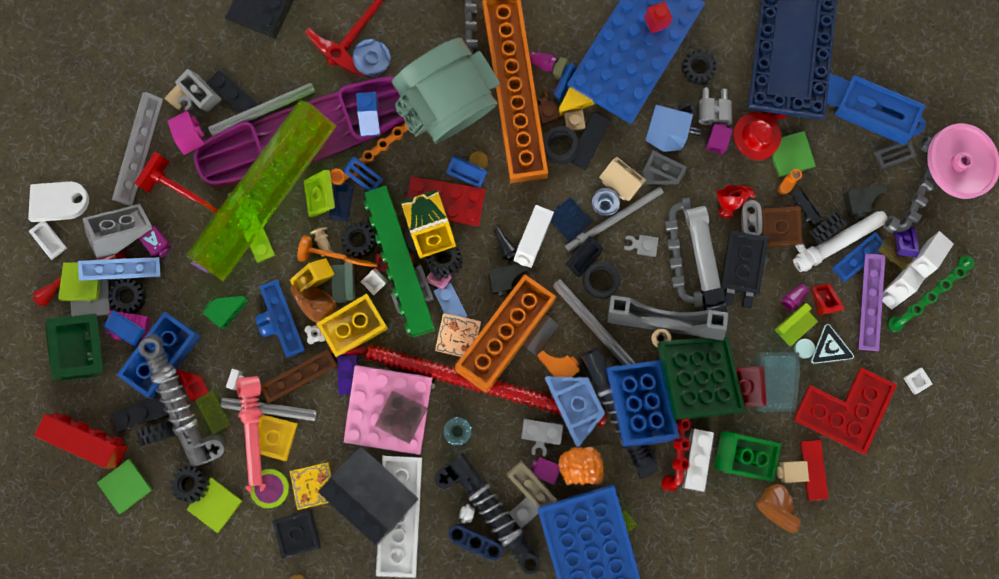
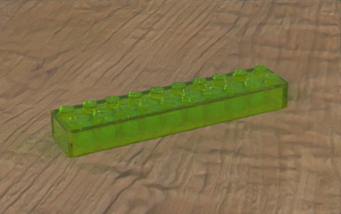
(261, 190)

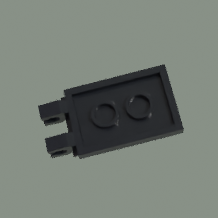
(743, 266)

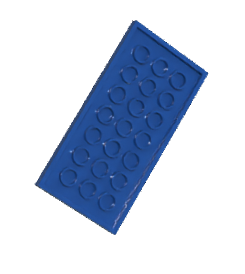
(628, 58)

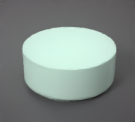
(805, 348)

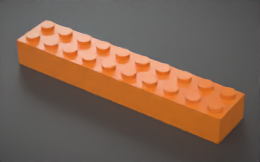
(516, 90)

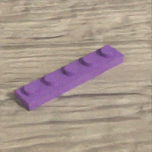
(872, 302)

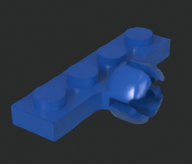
(279, 319)

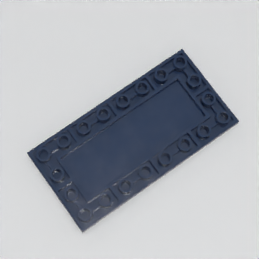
(793, 57)

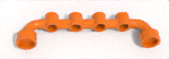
(338, 176)

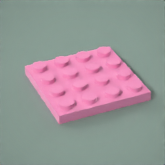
(367, 399)

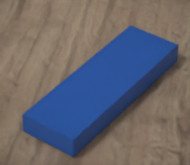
(856, 258)

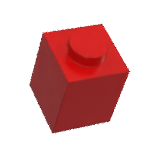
(658, 17)

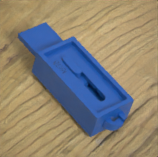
(876, 108)

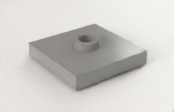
(99, 307)

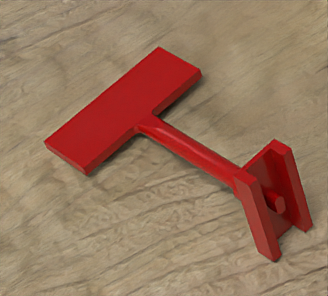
(154, 173)

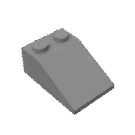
(115, 229)

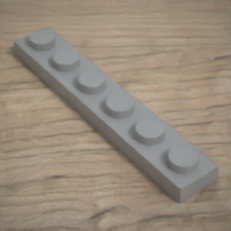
(137, 148)

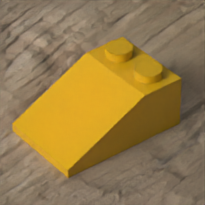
(352, 325)

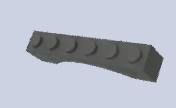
(701, 324)

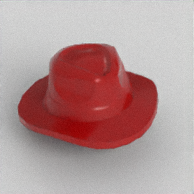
(757, 136)

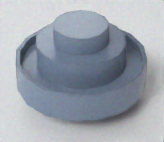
(606, 201)

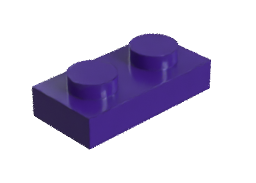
(907, 243)
(345, 373)

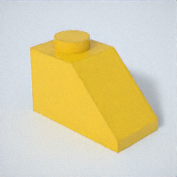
(574, 101)
(313, 275)

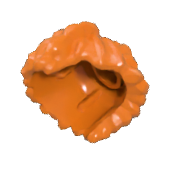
(581, 466)

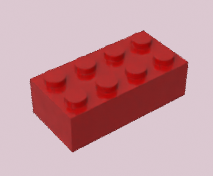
(81, 440)

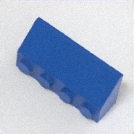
(177, 343)

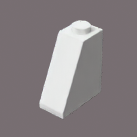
(533, 236)

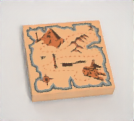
(456, 334)

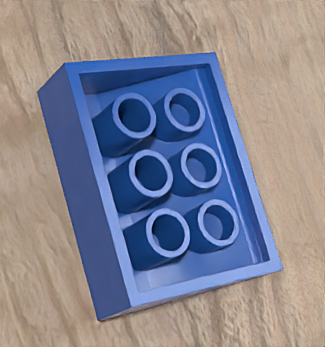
(642, 403)

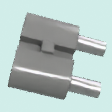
(715, 111)

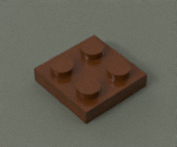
(782, 226)

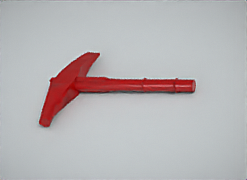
(337, 52)

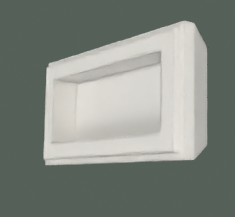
(47, 239)

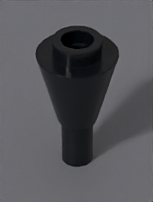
(507, 248)

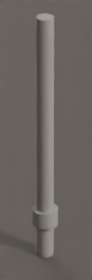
(612, 220)

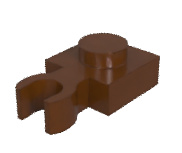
(547, 110)

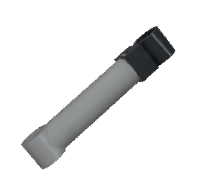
(712, 293)

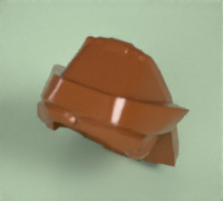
(314, 302)
(778, 507)

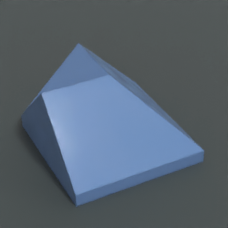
(669, 128)

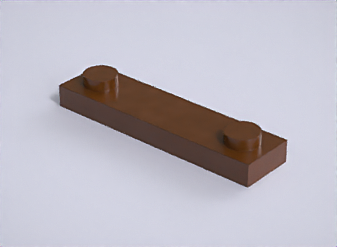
(298, 376)

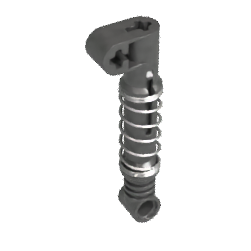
(184, 424)

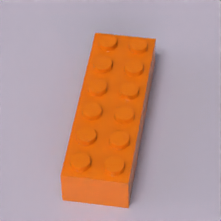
(505, 333)

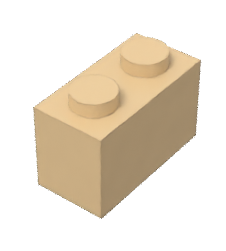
(622, 179)

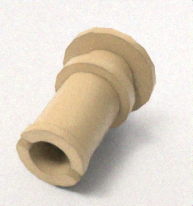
(321, 239)

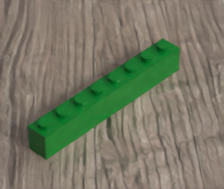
(399, 261)

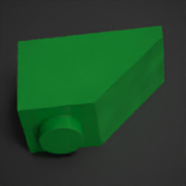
(224, 310)

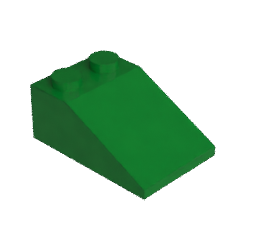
(747, 456)

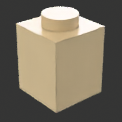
(793, 471)

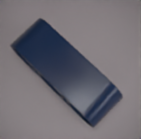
(482, 550)

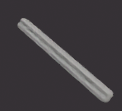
(262, 109)
(592, 323)

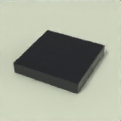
(296, 534)

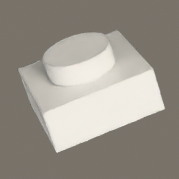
(374, 281)
(233, 377)
(917, 381)

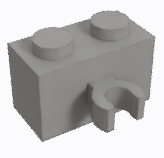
(197, 92)
(541, 433)

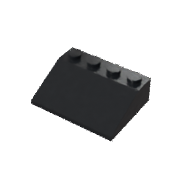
(260, 15)
(368, 496)

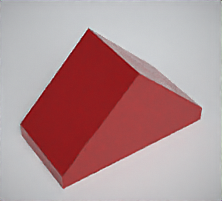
(826, 300)

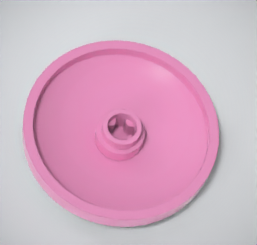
(963, 161)

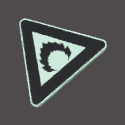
(830, 347)

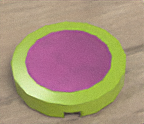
(275, 490)

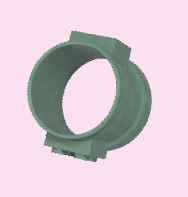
(445, 90)

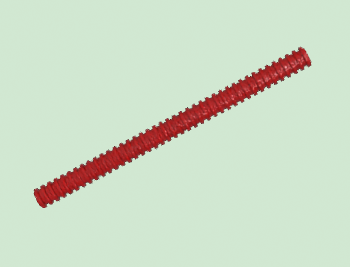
(450, 375)

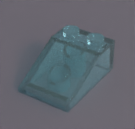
(781, 380)

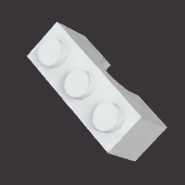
(699, 458)

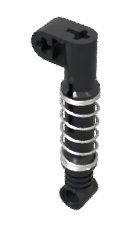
(596, 366)
(491, 509)

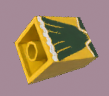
(428, 224)

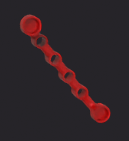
(671, 483)

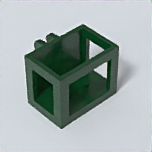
(73, 347)

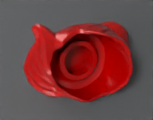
(732, 198)

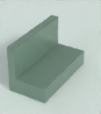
(343, 283)

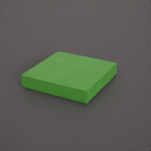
(793, 154)
(124, 486)

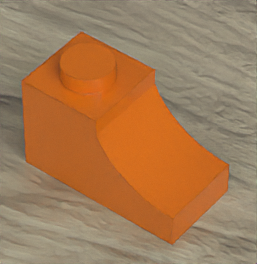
(559, 366)

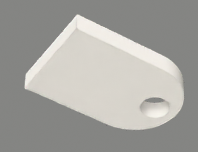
(56, 201)

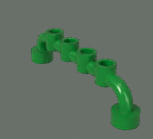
(964, 264)

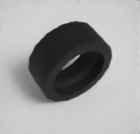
(557, 132)
(601, 294)

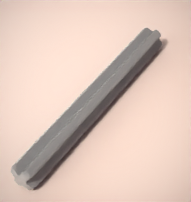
(272, 409)

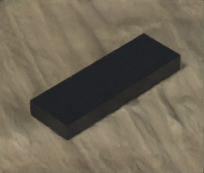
(590, 140)

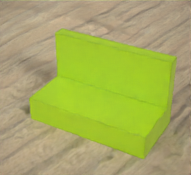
(796, 325)

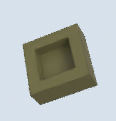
(559, 68)

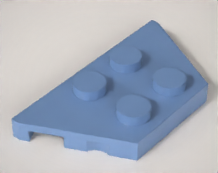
(576, 404)

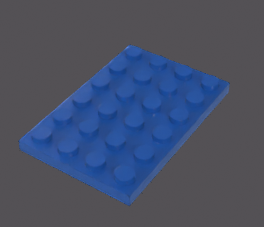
(588, 537)

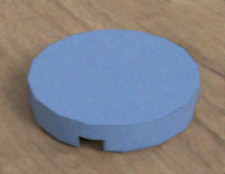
(371, 57)

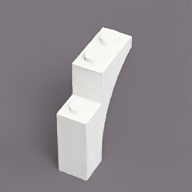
(917, 270)

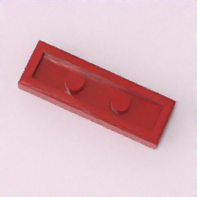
(817, 484)

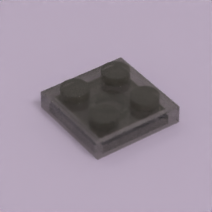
(401, 416)

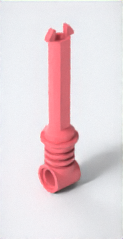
(249, 389)

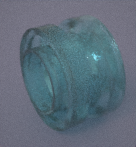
(457, 422)

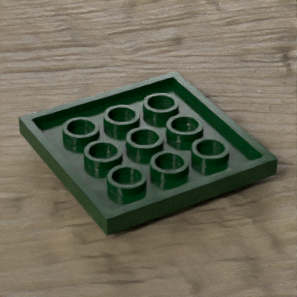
(700, 378)

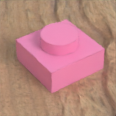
(438, 282)

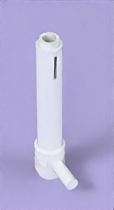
(815, 255)

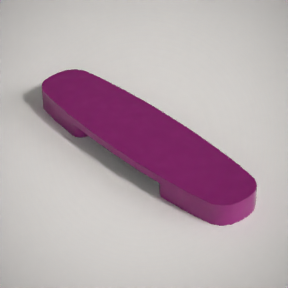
(232, 152)

